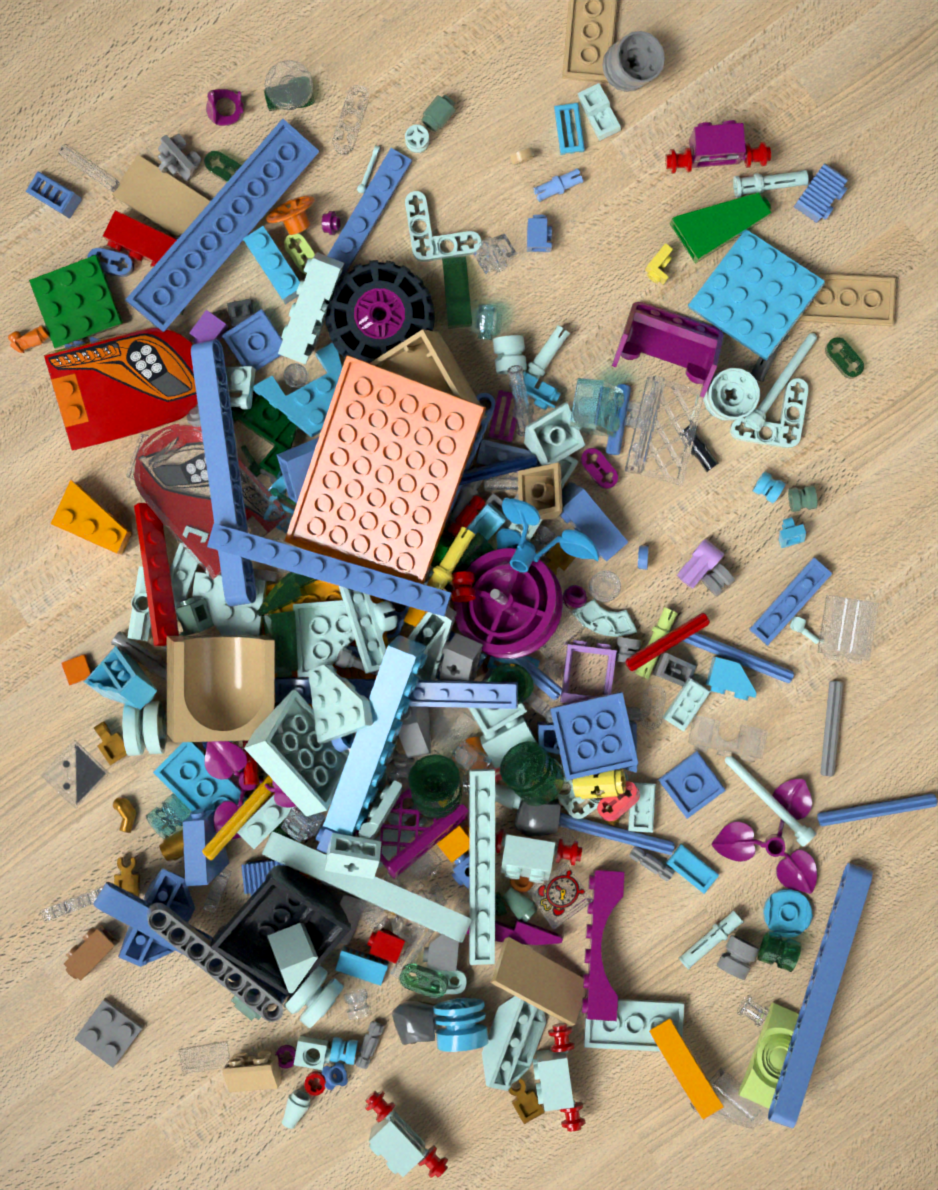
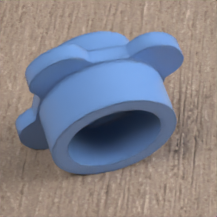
(341, 1076)

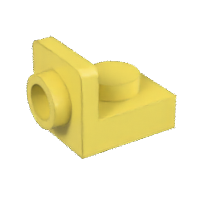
(660, 260)

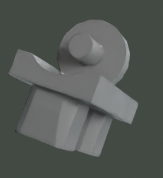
(174, 160)

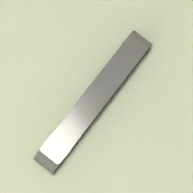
(219, 973)

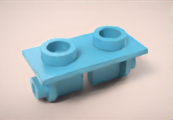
(543, 395)

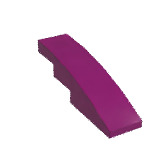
(526, 933)

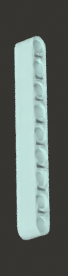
(372, 890)

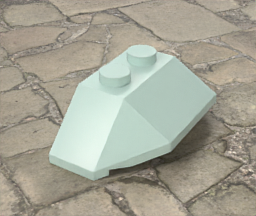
(512, 1042)

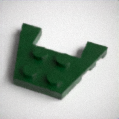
(271, 426)

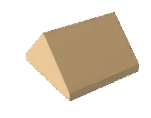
(542, 489)

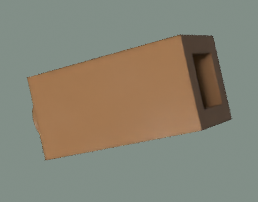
(84, 958)

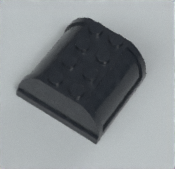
(278, 904)

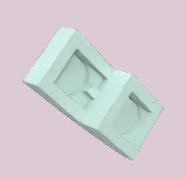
(599, 112)

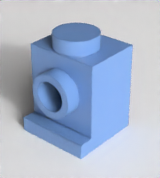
(538, 234)

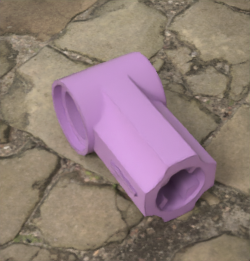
(703, 559)

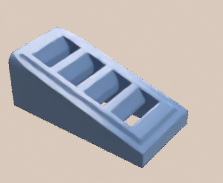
(67, 201)

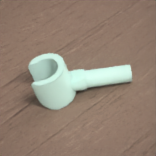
(797, 624)

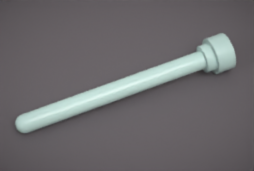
(756, 418)
(803, 834)

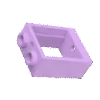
(581, 646)

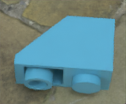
(729, 676)

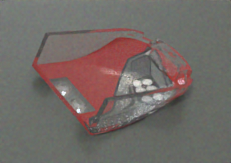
(176, 487)

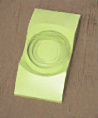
(769, 1056)

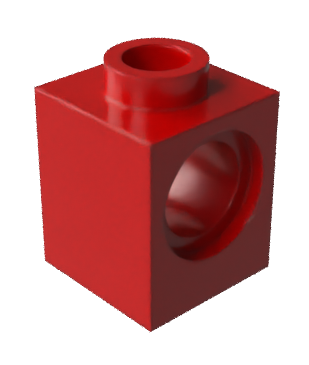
(386, 945)

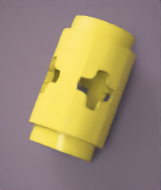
(611, 782)

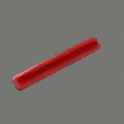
(667, 642)

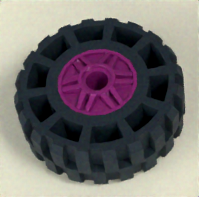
(373, 290)

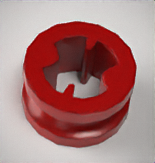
(315, 1074)

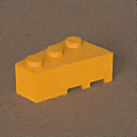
(88, 519)

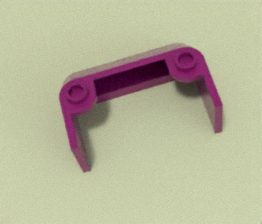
(672, 340)

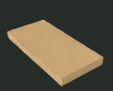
(588, 38)
(159, 197)
(853, 301)
(539, 981)

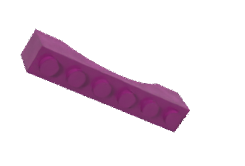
(606, 893)

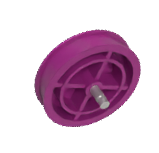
(511, 608)

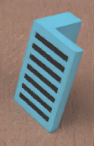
(362, 965)

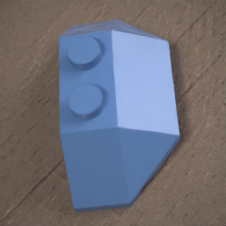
(165, 889)

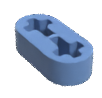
(113, 257)

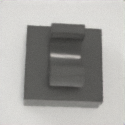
(240, 311)

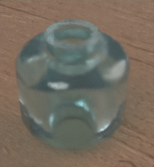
(486, 321)

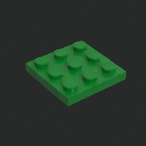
(76, 301)

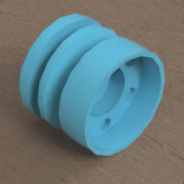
(460, 1020)

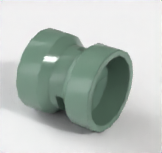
(802, 498)

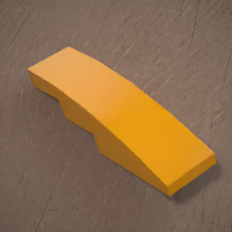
(686, 1069)

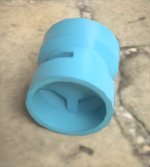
(764, 484)
(337, 1050)

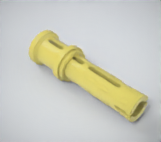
(443, 573)

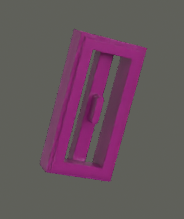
(500, 436)

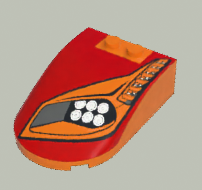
(122, 384)

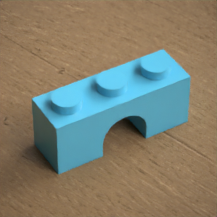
(273, 264)

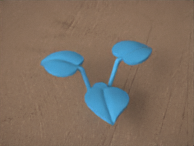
(522, 513)

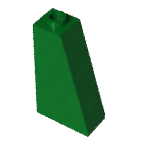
(717, 225)

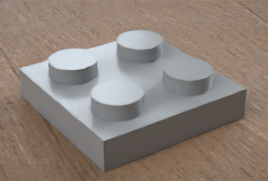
(108, 1032)

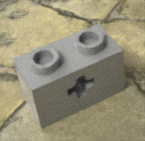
(460, 659)

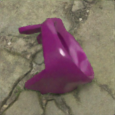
(213, 114)

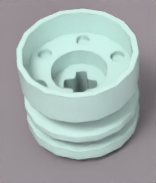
(745, 394)

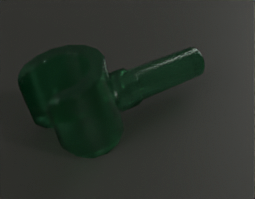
(254, 467)

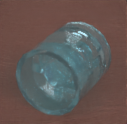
(167, 817)

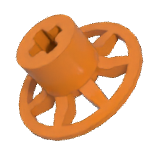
(293, 217)

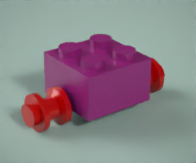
(717, 146)

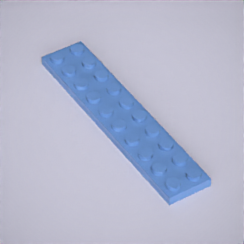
(222, 225)

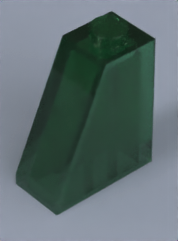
(282, 629)

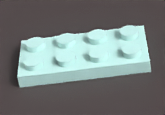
(633, 1025)

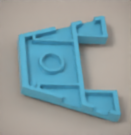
(310, 403)

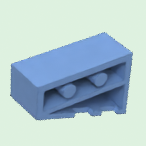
(590, 520)

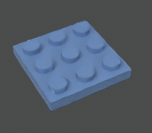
(594, 735)

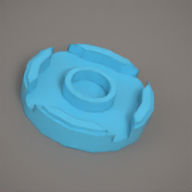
(787, 913)

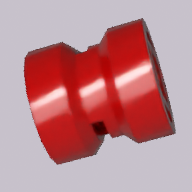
(463, 587)

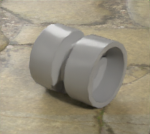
(738, 957)

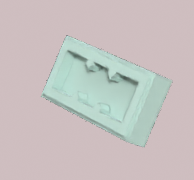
(686, 704)
(642, 813)

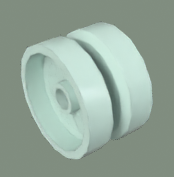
(144, 729)
(315, 997)

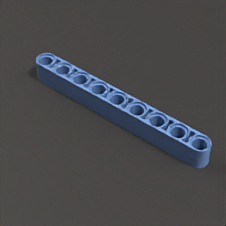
(133, 912)

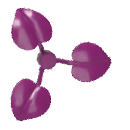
(221, 762)
(794, 872)

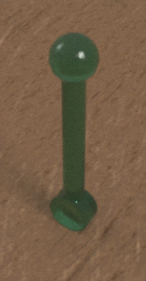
(274, 491)

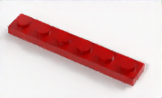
(156, 574)

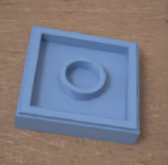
(254, 341)
(691, 784)

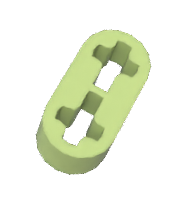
(295, 256)

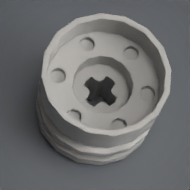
(633, 61)

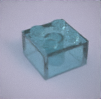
(596, 407)

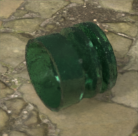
(532, 773)
(436, 774)

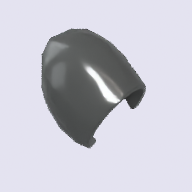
(538, 819)
(415, 1022)

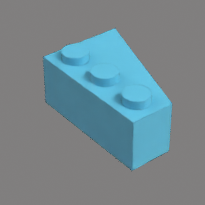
(121, 680)

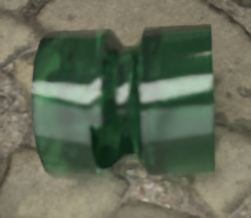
(779, 951)

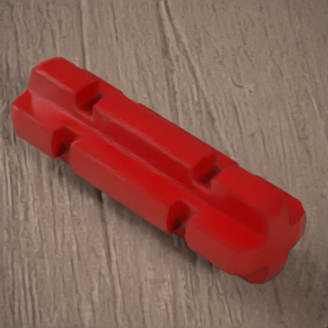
(467, 515)

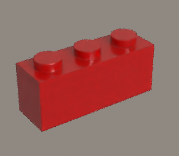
(137, 238)

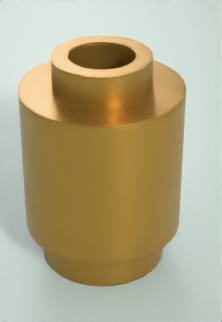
(173, 846)

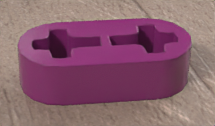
(604, 465)

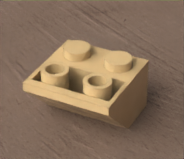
(252, 1072)

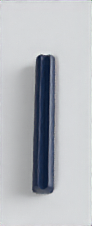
(498, 469)

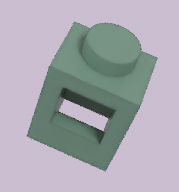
(194, 616)

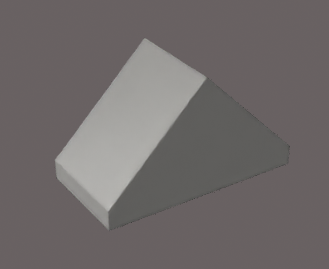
(673, 669)

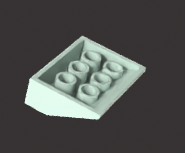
(294, 759)

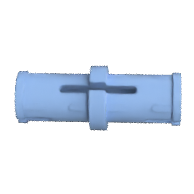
(558, 185)

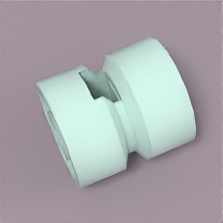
(509, 353)

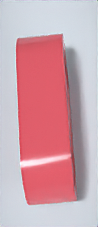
(619, 804)

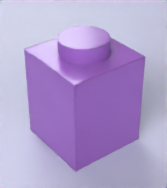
(208, 328)

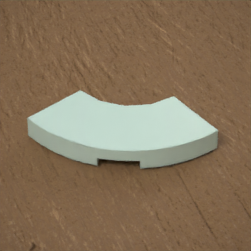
(604, 621)

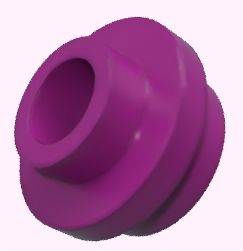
(330, 223)
(575, 596)

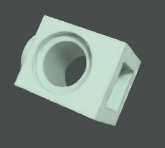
(304, 1060)

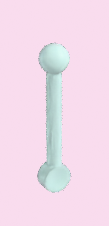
(362, 187)

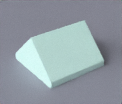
(552, 437)
(293, 954)

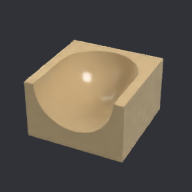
(428, 361)
(218, 686)

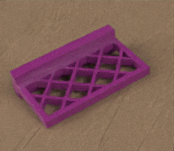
(423, 842)

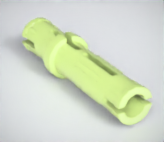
(662, 628)

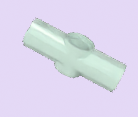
(140, 619)

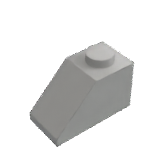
(416, 731)
(441, 953)

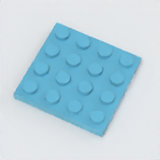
(756, 294)

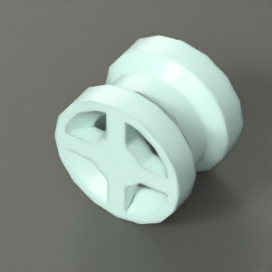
(416, 133)

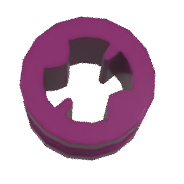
(290, 1062)

